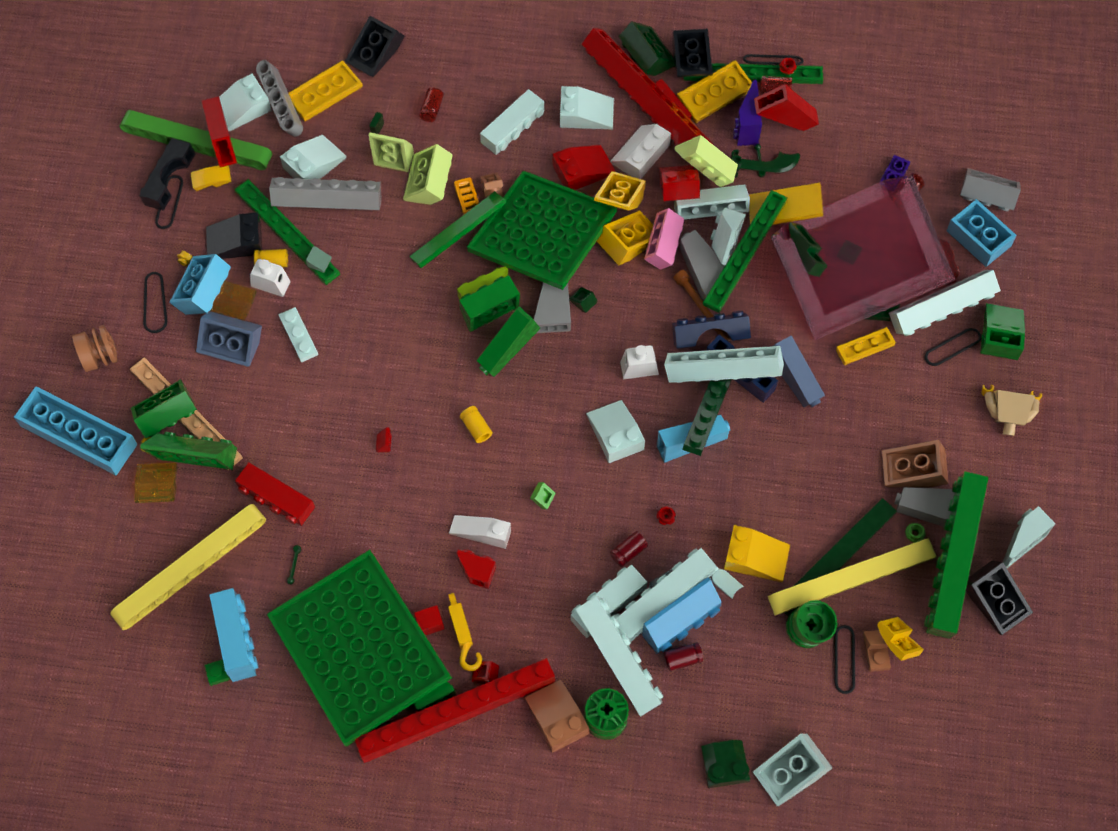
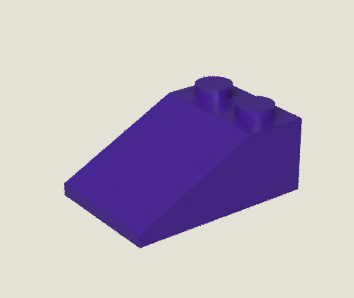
(748, 123)

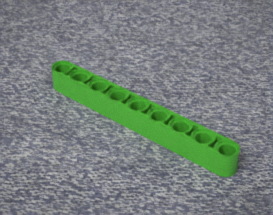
(164, 130)

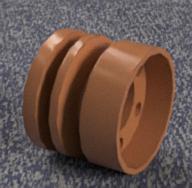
(95, 348)

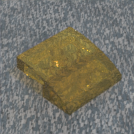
(234, 300)
(155, 482)

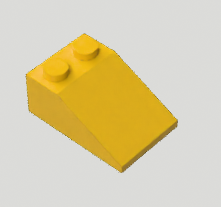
(621, 191)
(626, 237)
(756, 554)

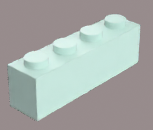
(512, 122)
(713, 202)
(617, 594)

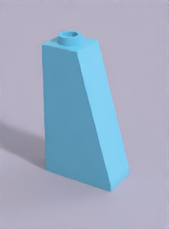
(671, 439)

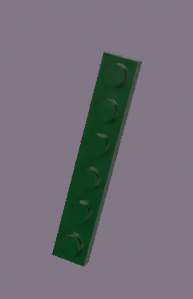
(706, 416)

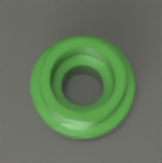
(915, 527)

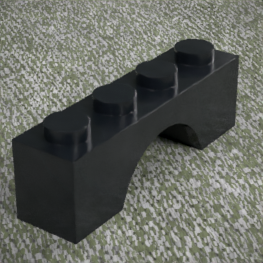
(175, 157)

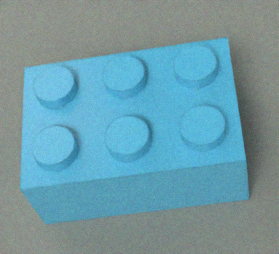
(981, 233)
(200, 284)

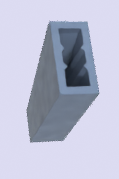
(798, 374)

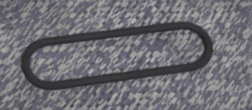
(774, 56)
(176, 203)
(950, 339)
(853, 659)

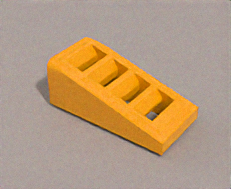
(462, 187)

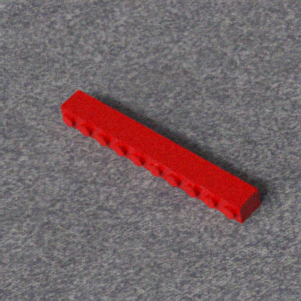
(640, 87)
(455, 710)

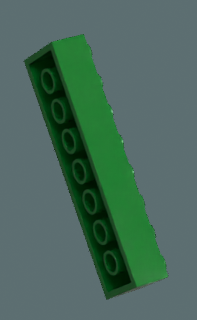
(956, 556)

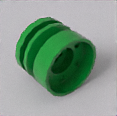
(817, 616)
(604, 725)

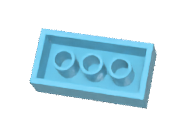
(234, 635)

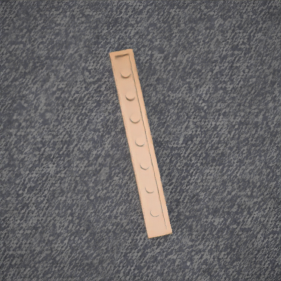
(196, 422)

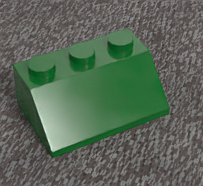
(489, 303)
(163, 409)

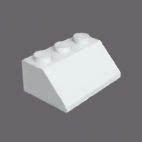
(642, 150)

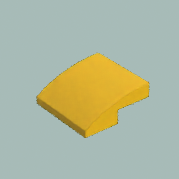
(897, 638)

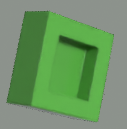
(542, 495)

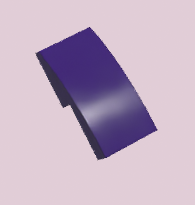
(896, 168)

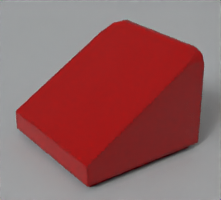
(383, 441)
(486, 672)

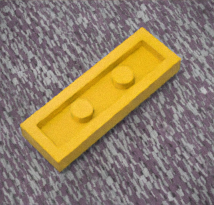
(865, 346)

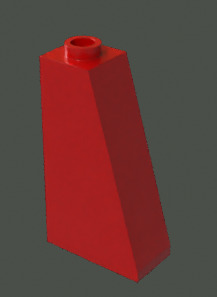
(786, 108)
(219, 132)

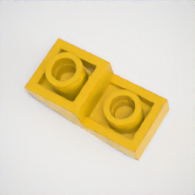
(210, 176)

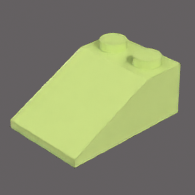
(391, 152)

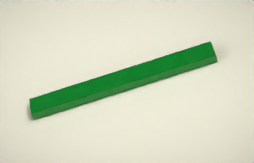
(801, 75)
(282, 227)
(744, 251)

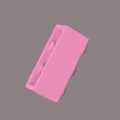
(664, 239)

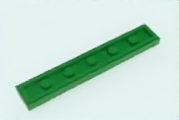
(457, 229)

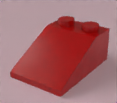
(581, 166)
(679, 182)

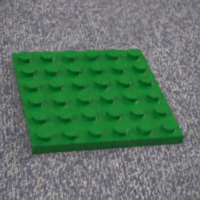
(542, 230)

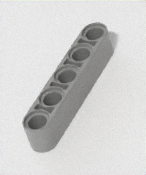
(279, 98)

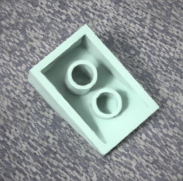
(244, 102)
(585, 109)
(312, 158)
(727, 233)
(616, 431)
(1031, 530)
(792, 769)

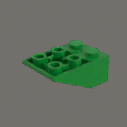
(1003, 332)

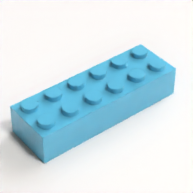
(76, 430)

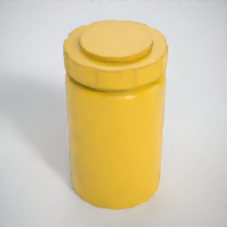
(275, 256)
(476, 424)

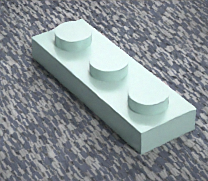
(298, 334)

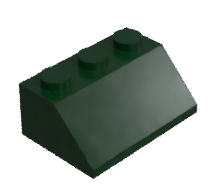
(646, 48)

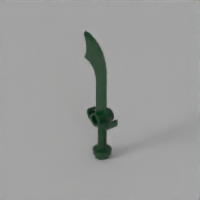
(781, 164)

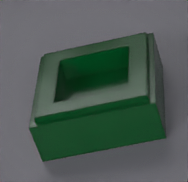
(376, 123)

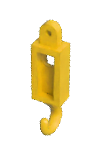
(462, 633)

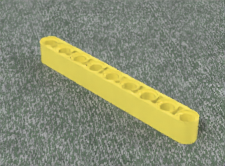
(187, 567)
(852, 576)

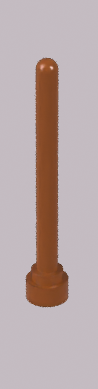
(682, 279)

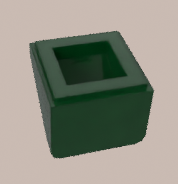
(583, 299)

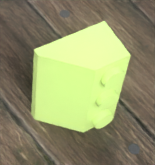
(708, 160)
(428, 175)

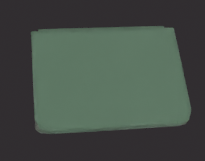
(318, 259)

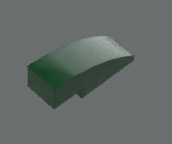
(807, 249)

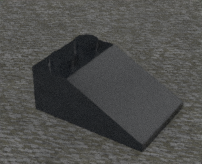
(374, 46)
(692, 53)
(235, 236)
(998, 596)

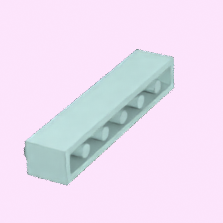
(944, 302)
(724, 364)
(668, 589)
(619, 655)

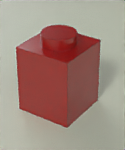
(429, 620)

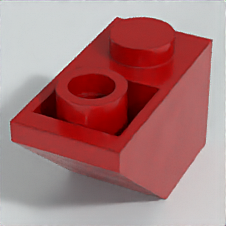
(476, 568)

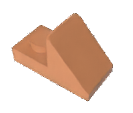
(491, 183)
(876, 651)

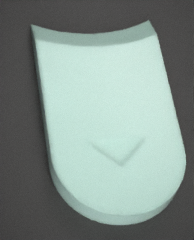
(726, 582)

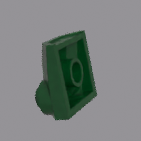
(725, 763)

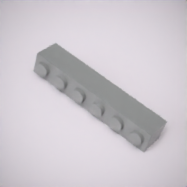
(325, 193)

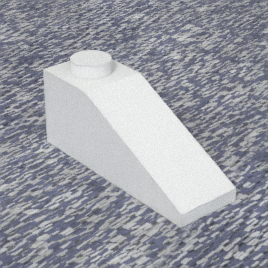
(482, 530)

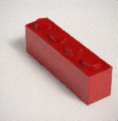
(274, 494)

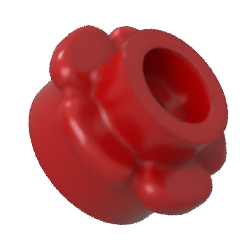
(787, 62)
(666, 511)

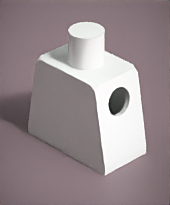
(269, 277)
(639, 362)

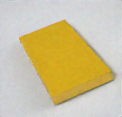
(324, 90)
(715, 91)
(801, 204)

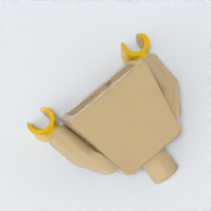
(1011, 408)

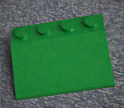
(191, 451)

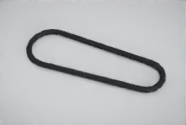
(145, 303)

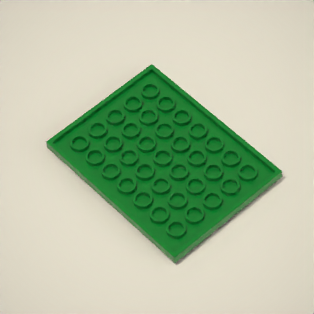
(358, 647)

